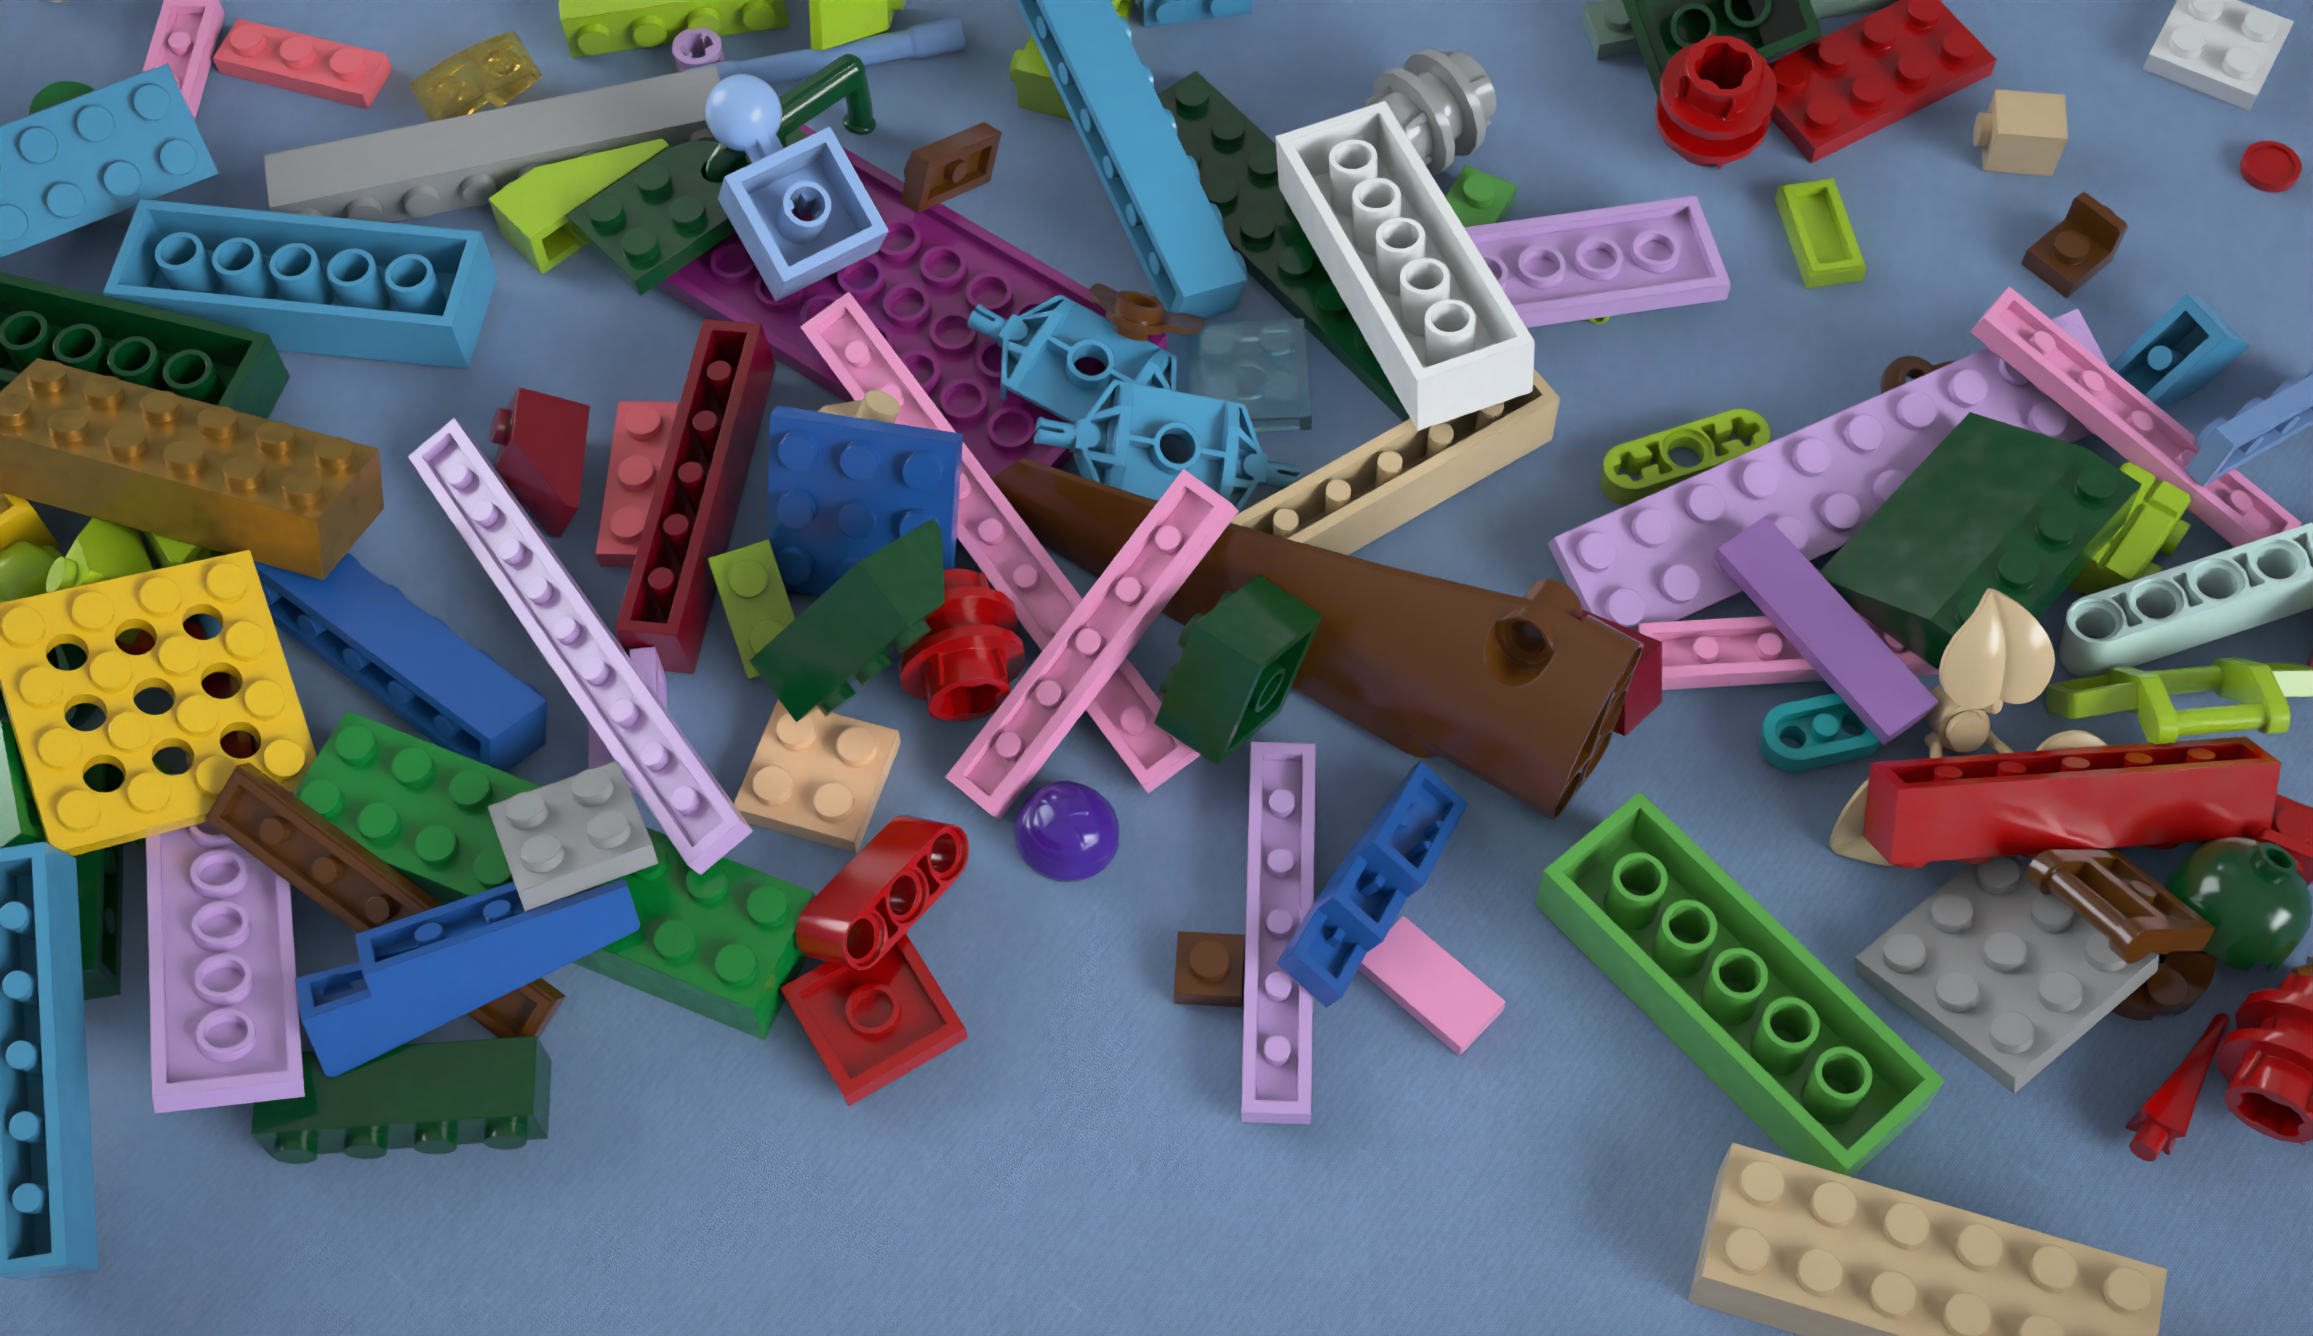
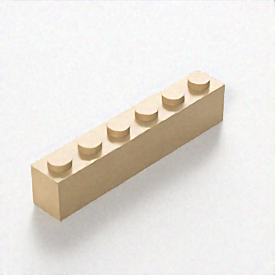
(1404, 474)

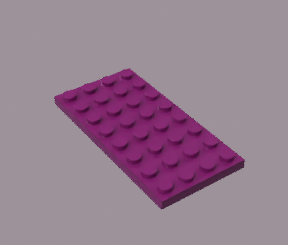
(920, 300)

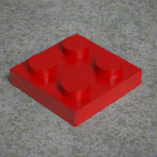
(874, 1020)

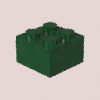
(1235, 668)

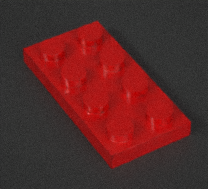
(1874, 75)

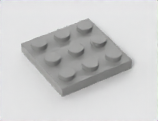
(2001, 970)

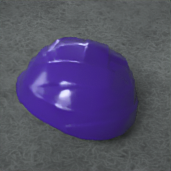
(1066, 831)

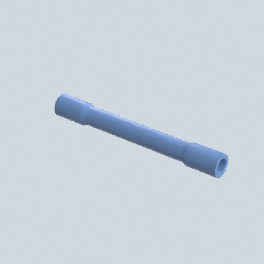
(916, 41)

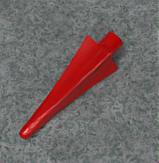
(2170, 1108)

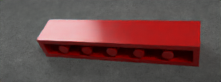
(2068, 800)

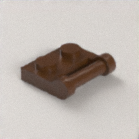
(2120, 902)

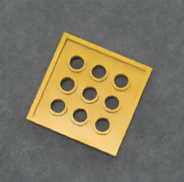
(159, 603)

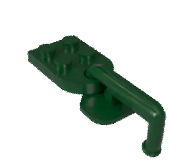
(671, 205)

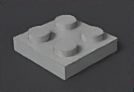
(572, 835)

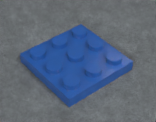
(853, 488)

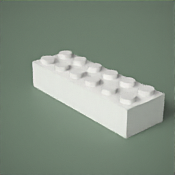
(1405, 266)

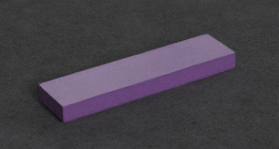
(1826, 630)

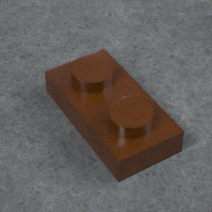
(950, 167)

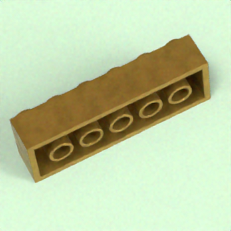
(186, 468)

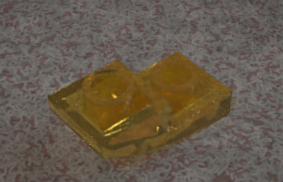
(482, 73)

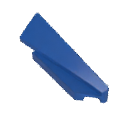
(448, 964)

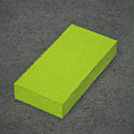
(1820, 233)

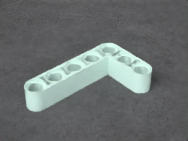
(2250, 588)

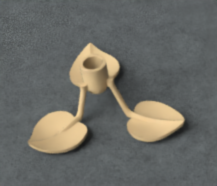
(1988, 661)

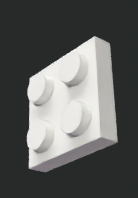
(2219, 48)

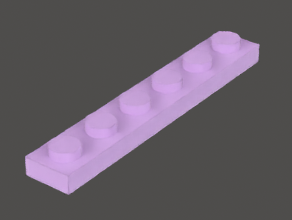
(1278, 898)

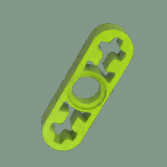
(1701, 436)

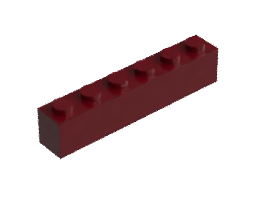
(697, 493)

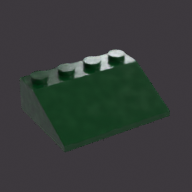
(1976, 516)

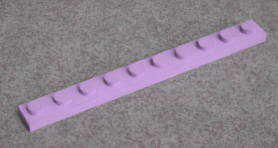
(581, 649)

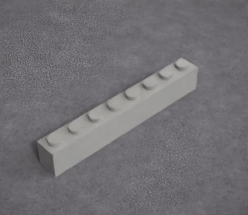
(475, 155)

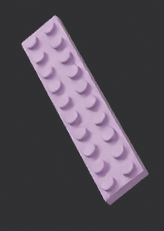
(1813, 484)

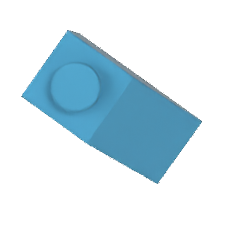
(2180, 352)

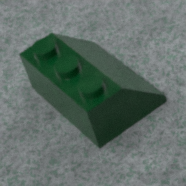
(856, 624)

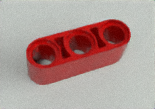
(882, 892)

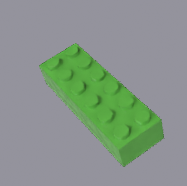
(1736, 990)

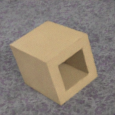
(2022, 132)

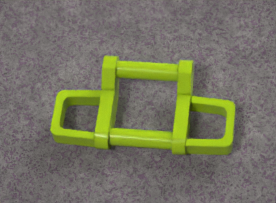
(2145, 693)

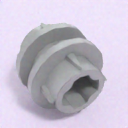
(1439, 103)

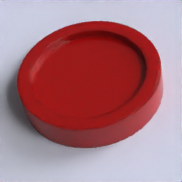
(2270, 166)

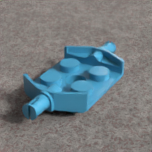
(1048, 340)
(1123, 435)

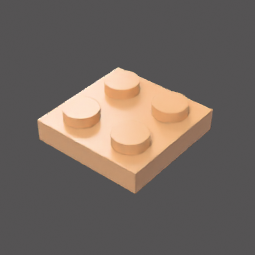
(818, 777)

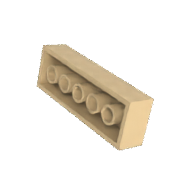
(1873, 1261)

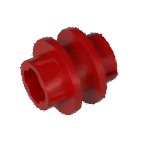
(1715, 101)
(969, 652)
(2272, 1061)

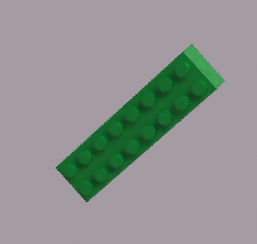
(702, 941)

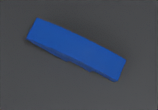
(1372, 884)

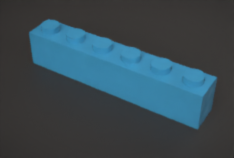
(43, 1071)

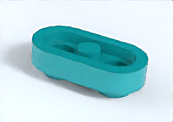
(1818, 730)

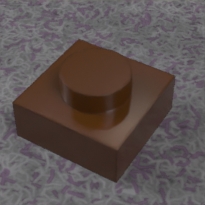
(1209, 969)

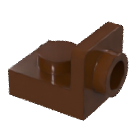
(2076, 246)

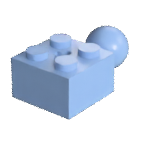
(805, 176)

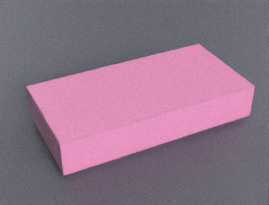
(1432, 986)

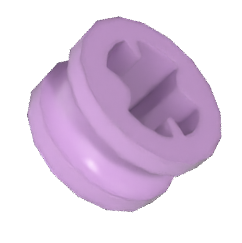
(696, 41)

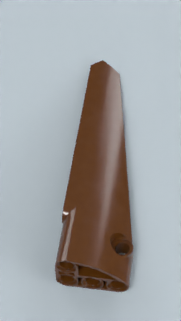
(1414, 658)

